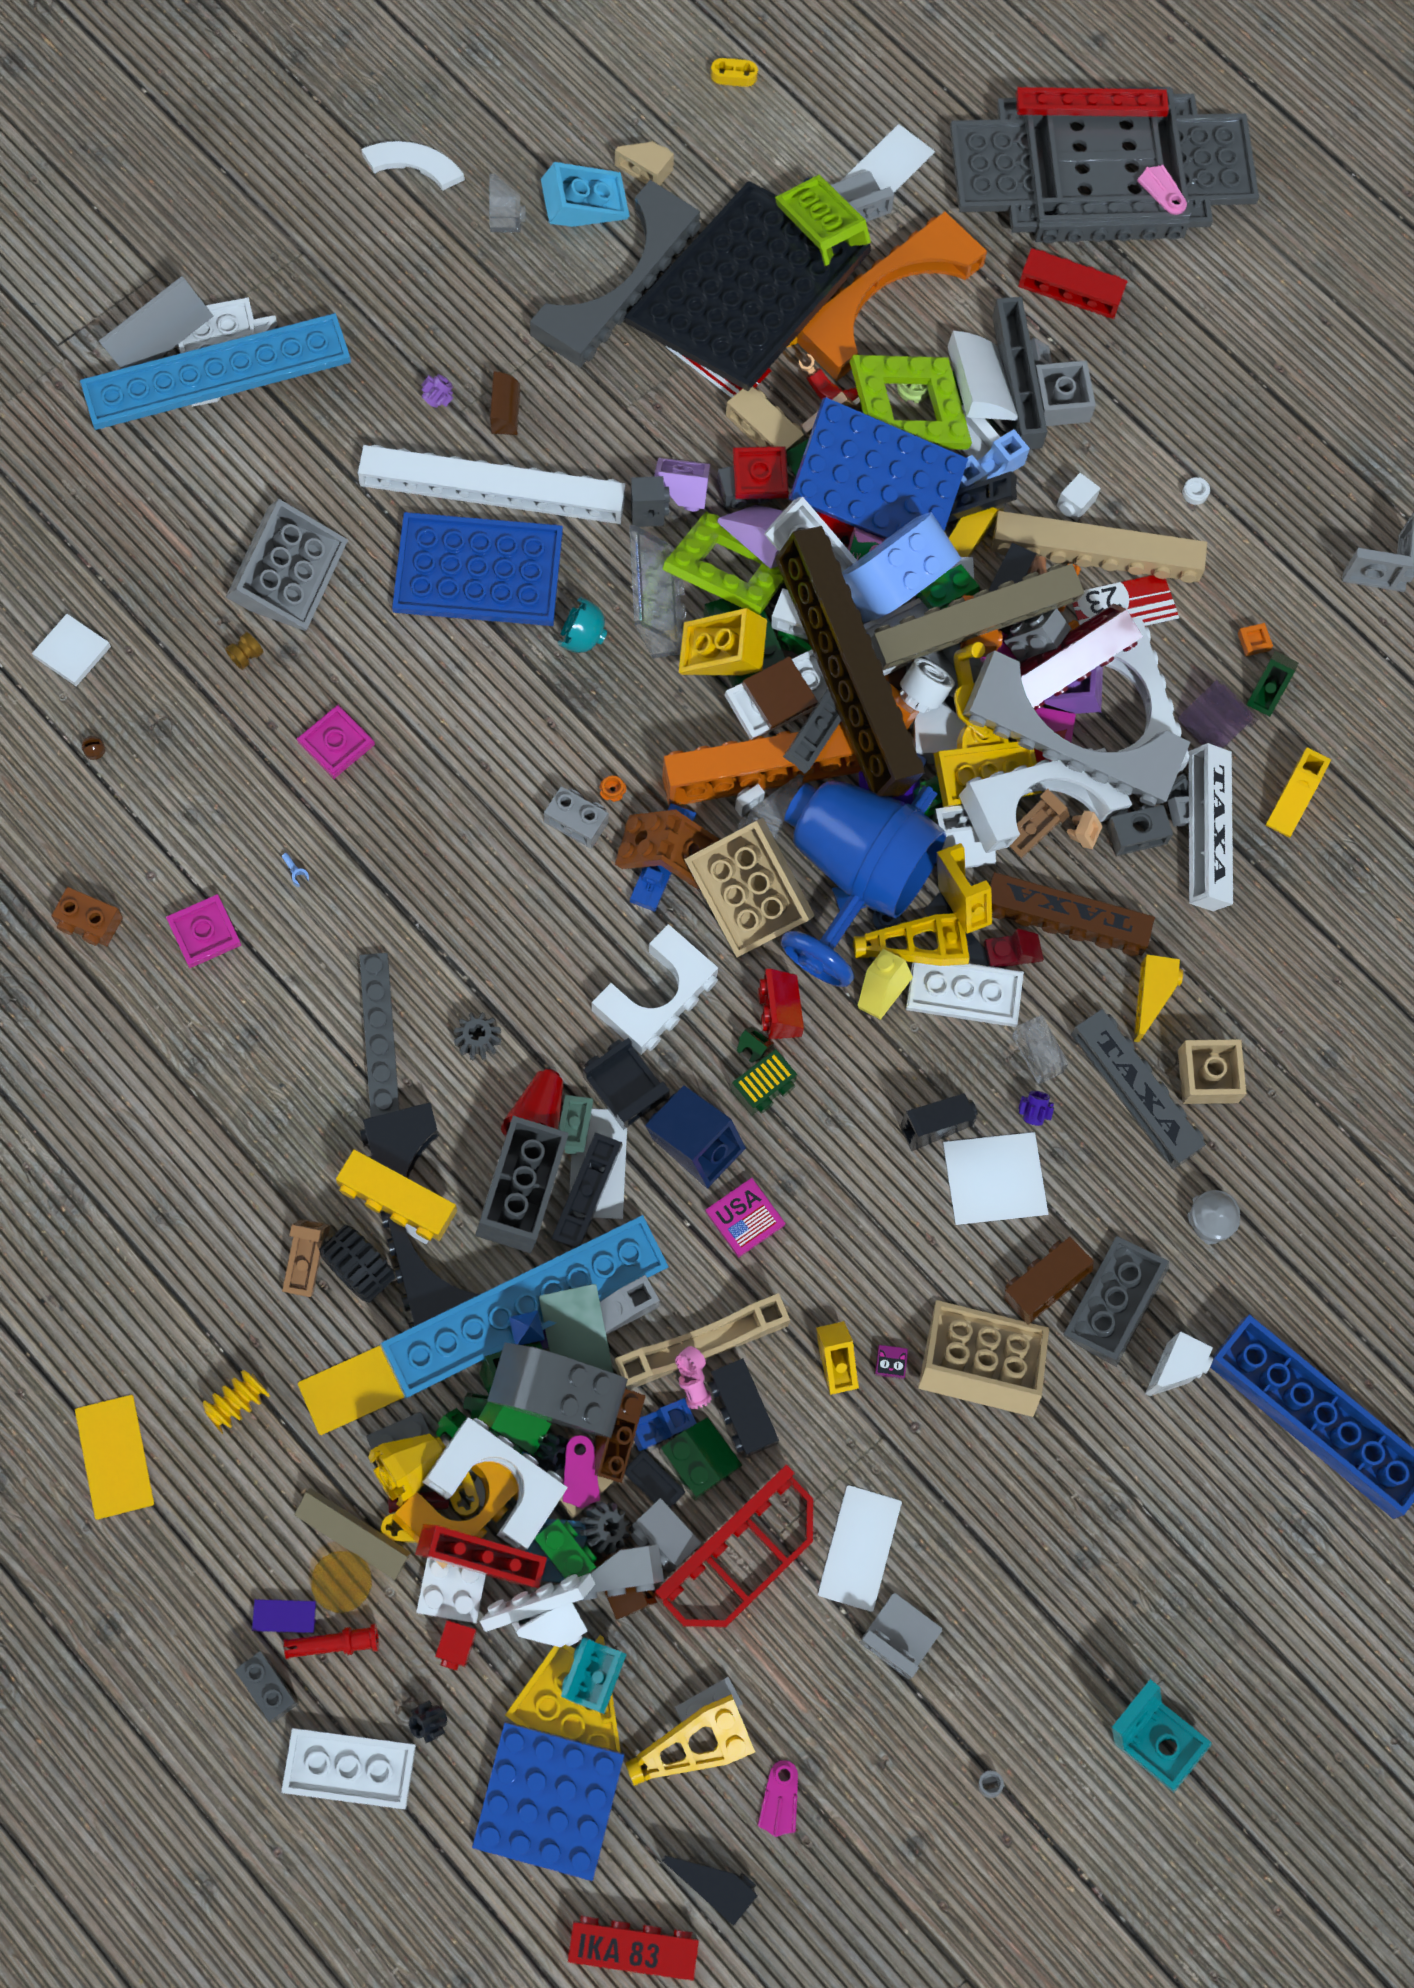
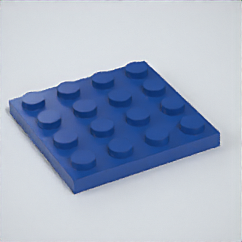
(548, 1801)

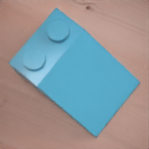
(583, 195)

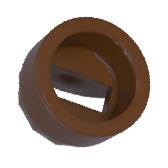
(93, 751)

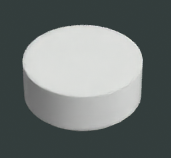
(1196, 491)

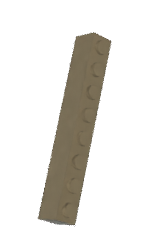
(976, 616)

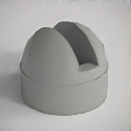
(989, 1778)

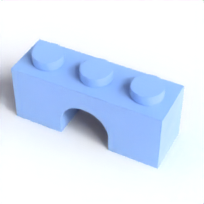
(1004, 456)

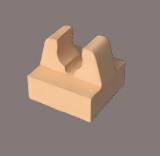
(1087, 829)

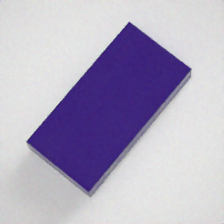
(284, 1616)

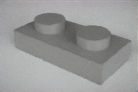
(715, 1692)

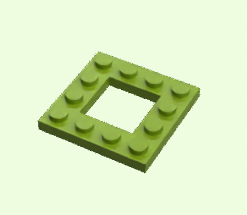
(875, 371)
(688, 564)

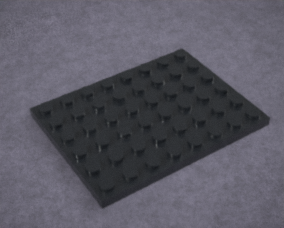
(743, 289)

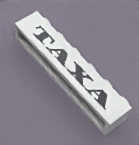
(1210, 827)

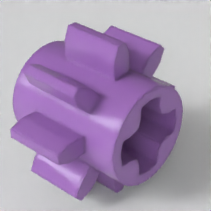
(437, 391)

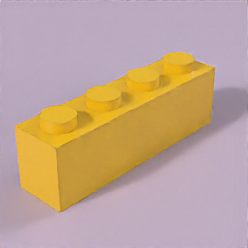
(396, 1195)

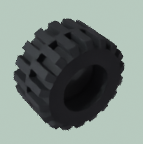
(357, 1263)

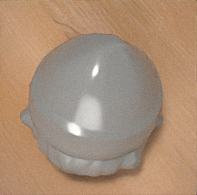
(1214, 1216)

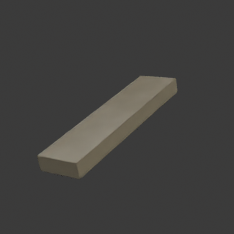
(352, 1533)

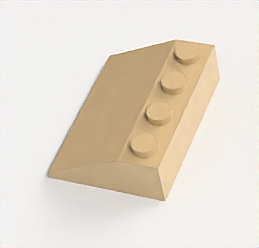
(749, 887)
(985, 1358)

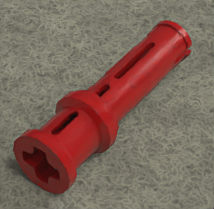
(347, 1641)

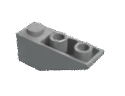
(628, 1304)
(627, 1569)

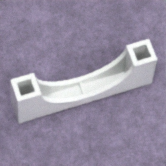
(1141, 669)
(994, 800)

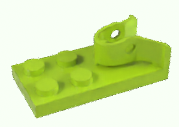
(823, 216)

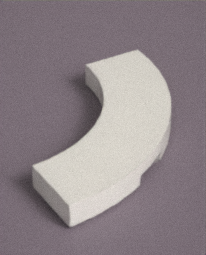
(407, 154)

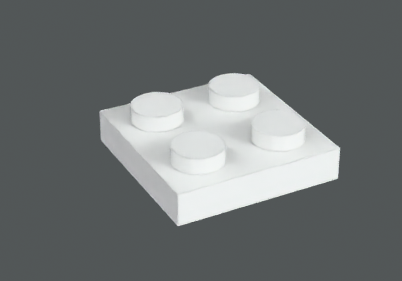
(451, 1593)

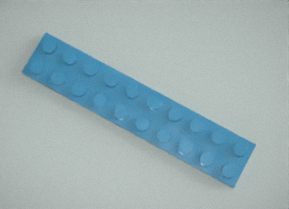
(215, 371)
(482, 1323)

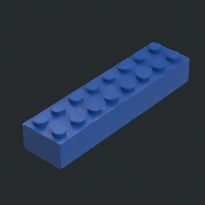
(1318, 1415)

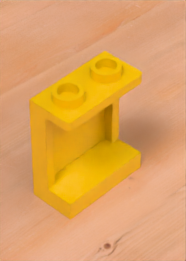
(969, 903)

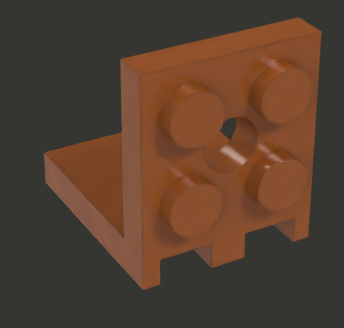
(666, 843)

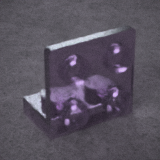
(1217, 716)

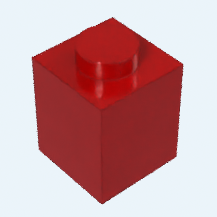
(455, 1645)

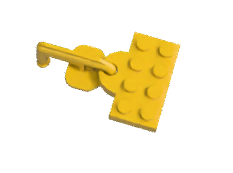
(973, 754)

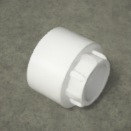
(925, 685)

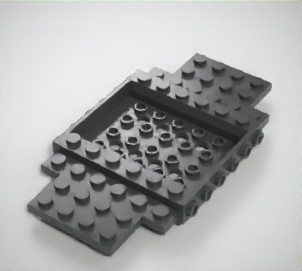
(1030, 170)

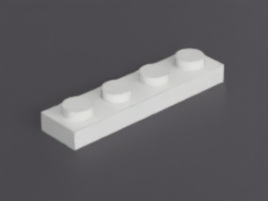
(544, 1599)

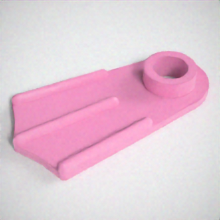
(1163, 189)

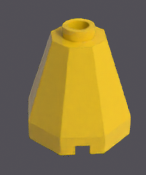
(405, 1464)

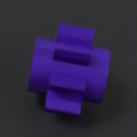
(1036, 1108)

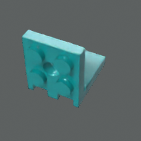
(1148, 1724)

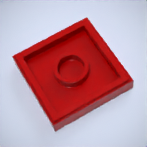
(760, 472)

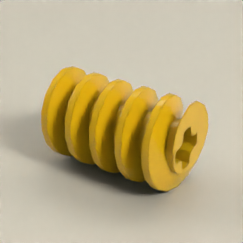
(234, 1400)

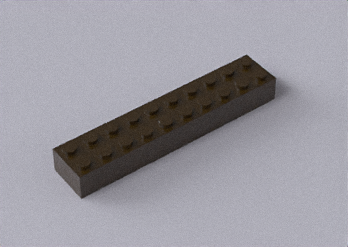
(849, 663)

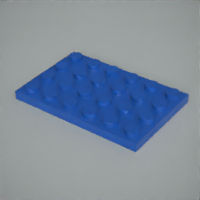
(874, 472)
(478, 569)

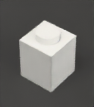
(1078, 497)

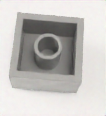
(1066, 392)

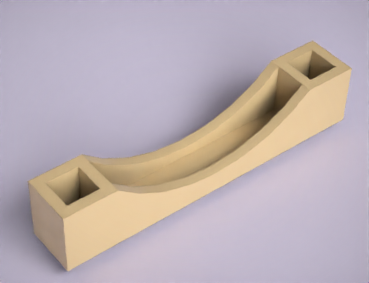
(723, 1335)

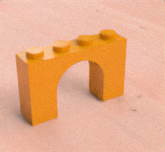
(499, 1489)

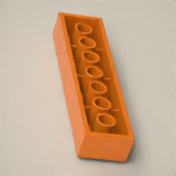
(732, 767)

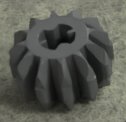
(470, 1029)
(594, 1524)

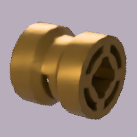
(246, 649)

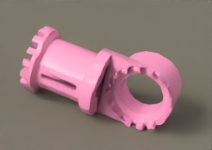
(693, 1377)

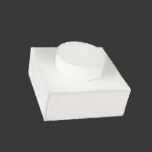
(748, 799)

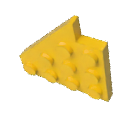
(545, 1710)

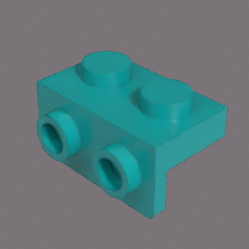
(592, 1675)

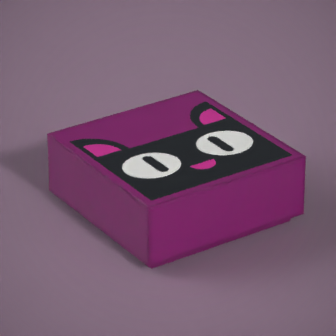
(891, 1362)

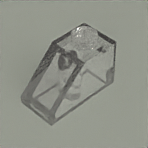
(504, 207)

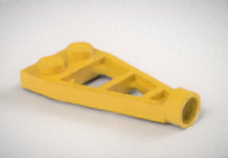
(950, 939)
(728, 1729)

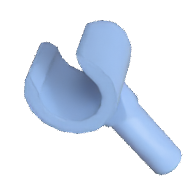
(294, 869)

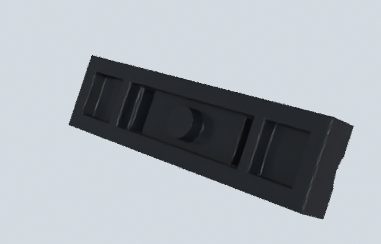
(984, 495)
(587, 1190)

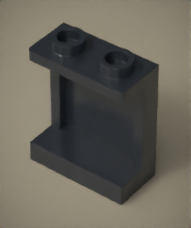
(624, 1083)

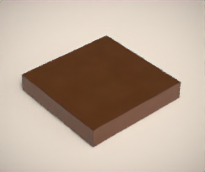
(779, 692)

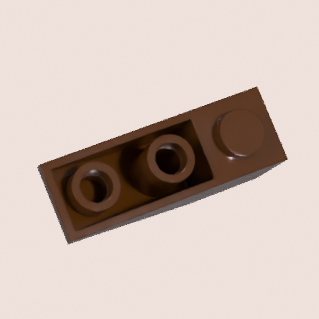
(614, 1452)

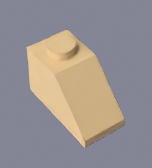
(645, 161)

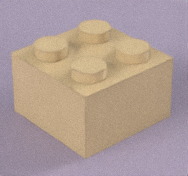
(1211, 1071)

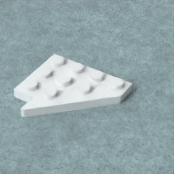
(230, 322)

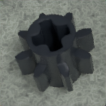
(552, 1452)
(427, 1721)

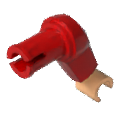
(822, 385)

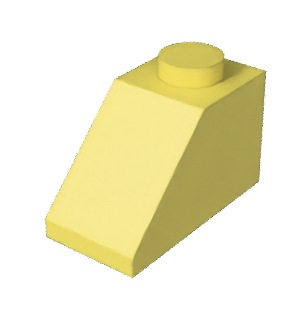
(883, 983)

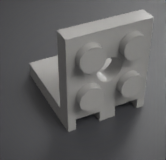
(1383, 568)

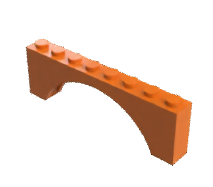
(936, 248)

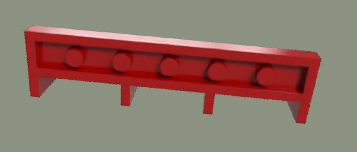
(716, 1546)

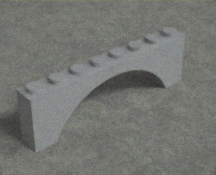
(1002, 704)

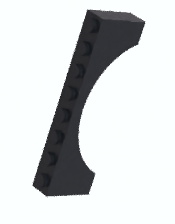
(397, 1143)

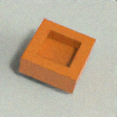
(1255, 639)

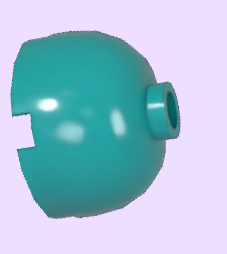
(583, 627)

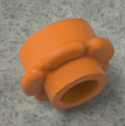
(615, 782)

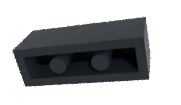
(742, 1408)

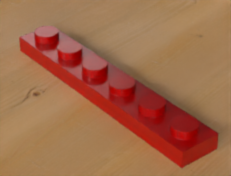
(1092, 102)

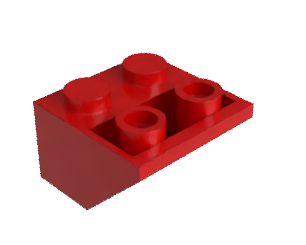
(781, 1006)

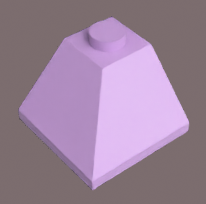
(686, 481)

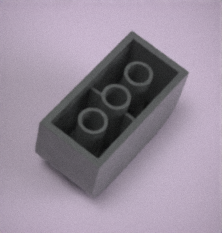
(522, 1184)
(558, 1389)

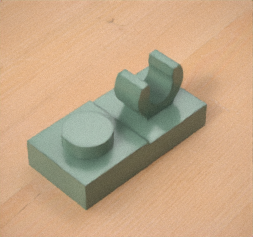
(576, 1121)

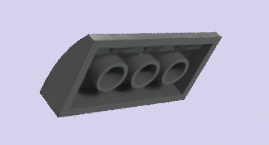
(1116, 1300)

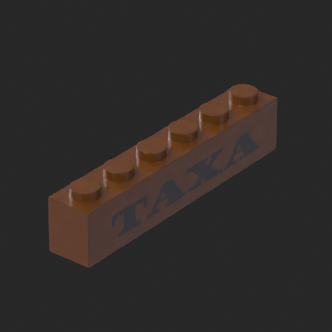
(1070, 915)

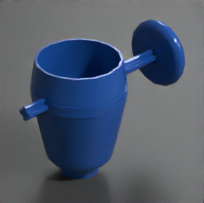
(870, 850)

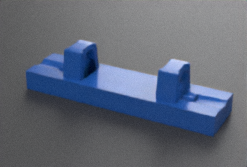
(654, 879)

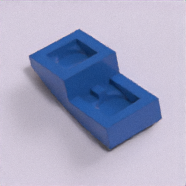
(663, 1424)

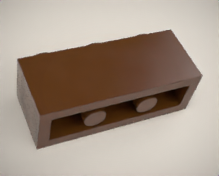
(1048, 1279)

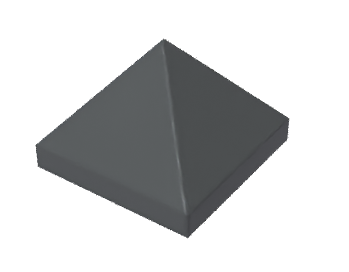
(1180, 788)

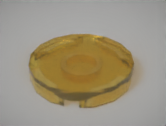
(341, 1582)

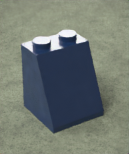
(696, 1135)

